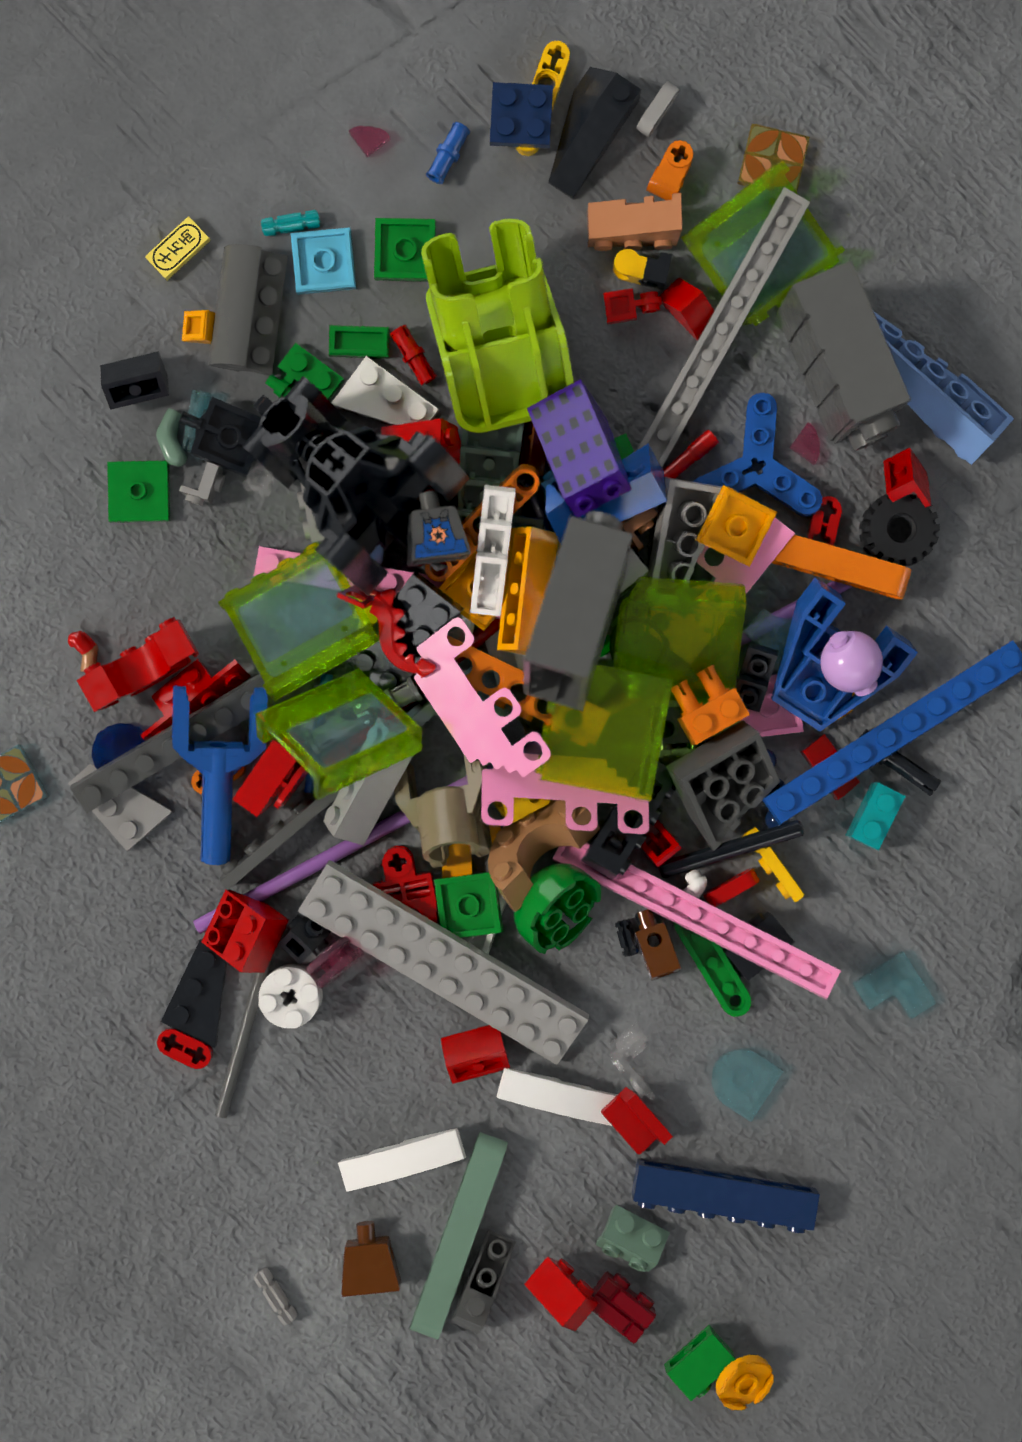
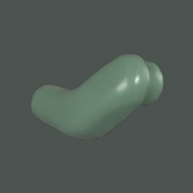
(168, 438)

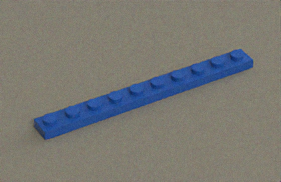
(894, 733)

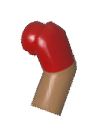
(85, 646)

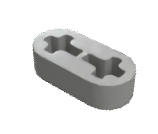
(658, 109)

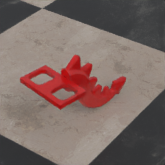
(389, 631)

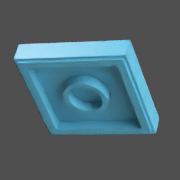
(323, 261)

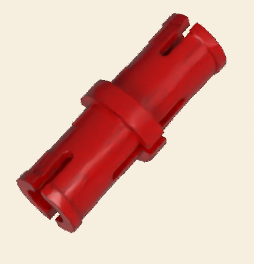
(413, 355)

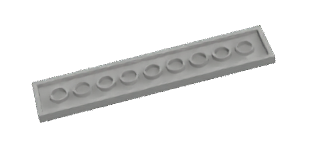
(443, 962)

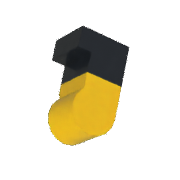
(642, 270)

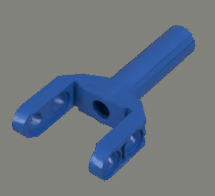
(217, 764)

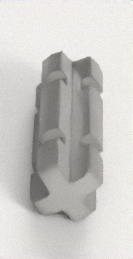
(275, 1296)

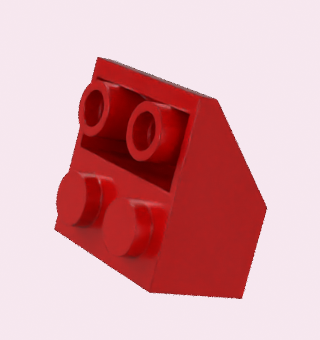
(244, 932)

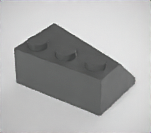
(724, 780)

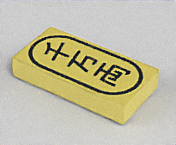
(177, 248)

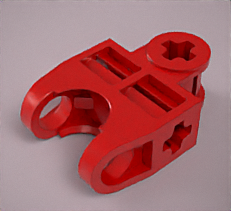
(407, 878)

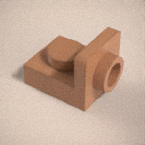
(640, 523)

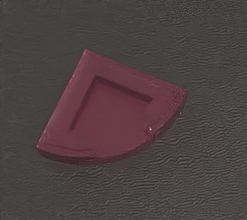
(369, 138)
(807, 444)

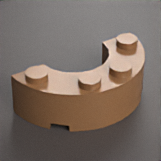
(526, 840)

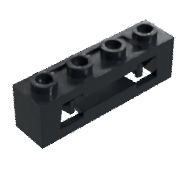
(604, 859)

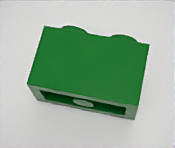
(699, 1363)

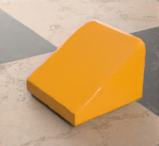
(198, 326)

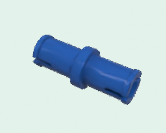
(448, 153)

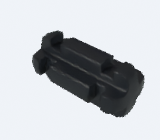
(626, 937)

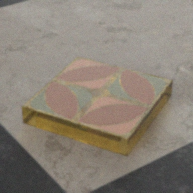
(770, 146)

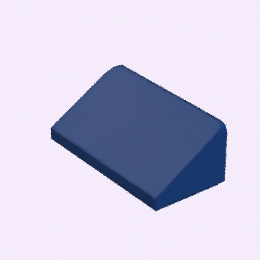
(557, 511)

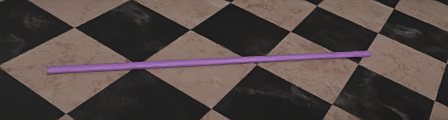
(399, 819)

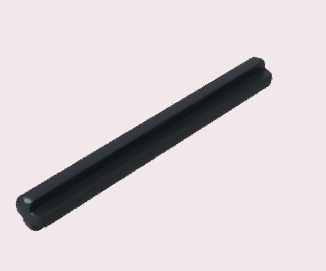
(732, 848)

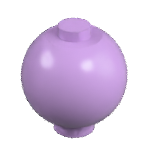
(852, 662)

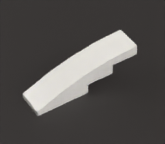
(492, 550)
(554, 1095)
(402, 1159)

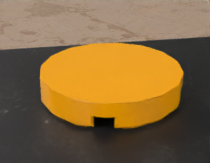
(744, 1382)

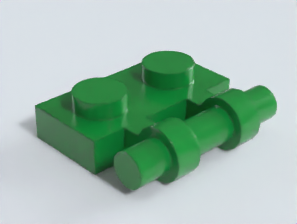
(301, 363)

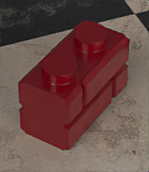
(622, 1307)

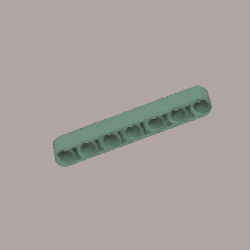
(458, 1235)

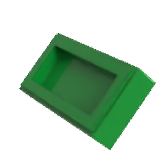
(359, 341)

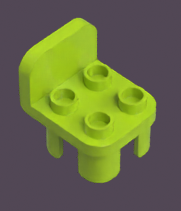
(495, 328)

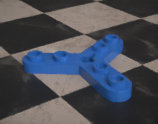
(759, 446)

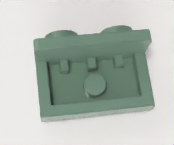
(632, 1239)

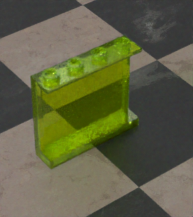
(615, 738)

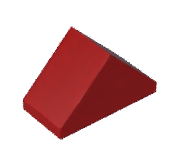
(688, 306)
(659, 844)

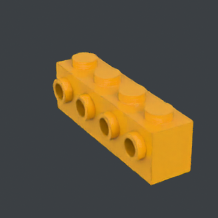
(525, 595)

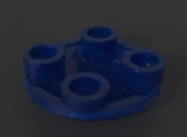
(114, 742)

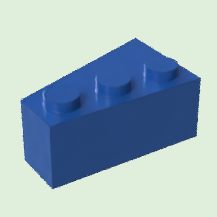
(647, 486)

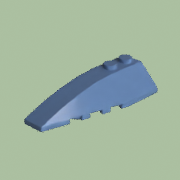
(946, 403)

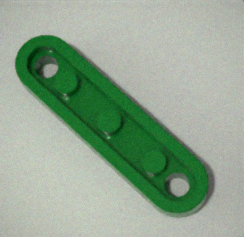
(716, 971)

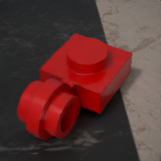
(622, 307)

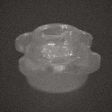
(252, 484)

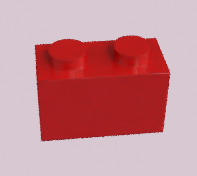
(562, 1293)

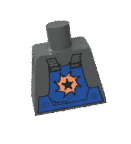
(435, 533)

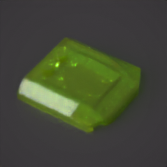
(681, 629)

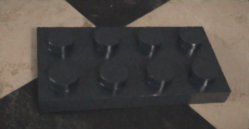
(426, 612)

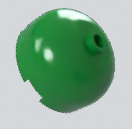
(556, 892)

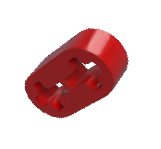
(832, 524)
(731, 887)
(181, 1054)

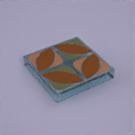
(18, 783)

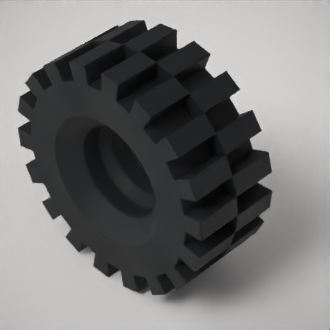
(883, 546)

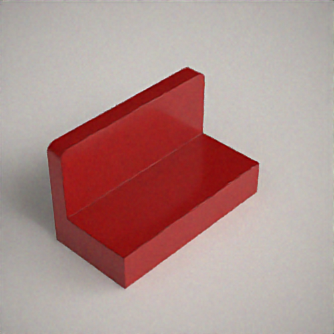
(906, 475)
(474, 1053)
(634, 1121)

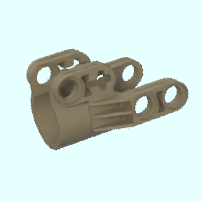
(446, 814)

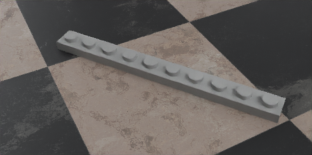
(724, 323)

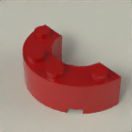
(139, 668)

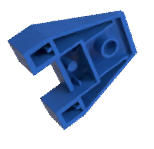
(800, 681)

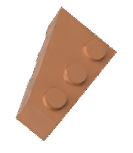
(634, 224)

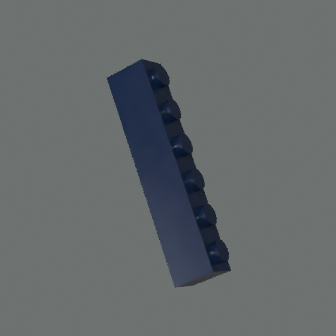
(725, 1195)

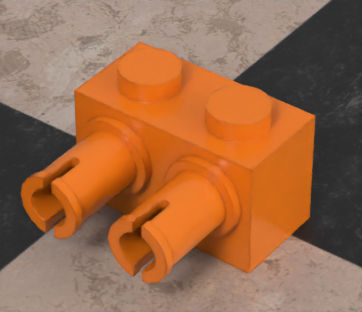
(707, 719)

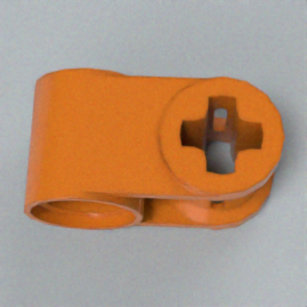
(670, 175)

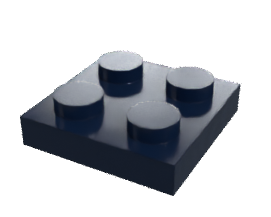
(521, 115)

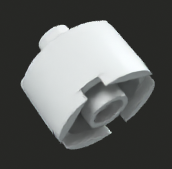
(274, 1002)

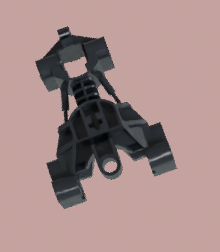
(350, 478)

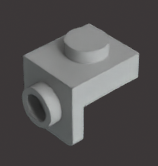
(211, 482)

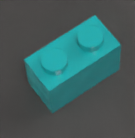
(875, 815)

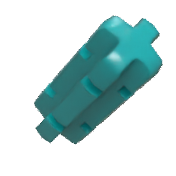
(290, 223)

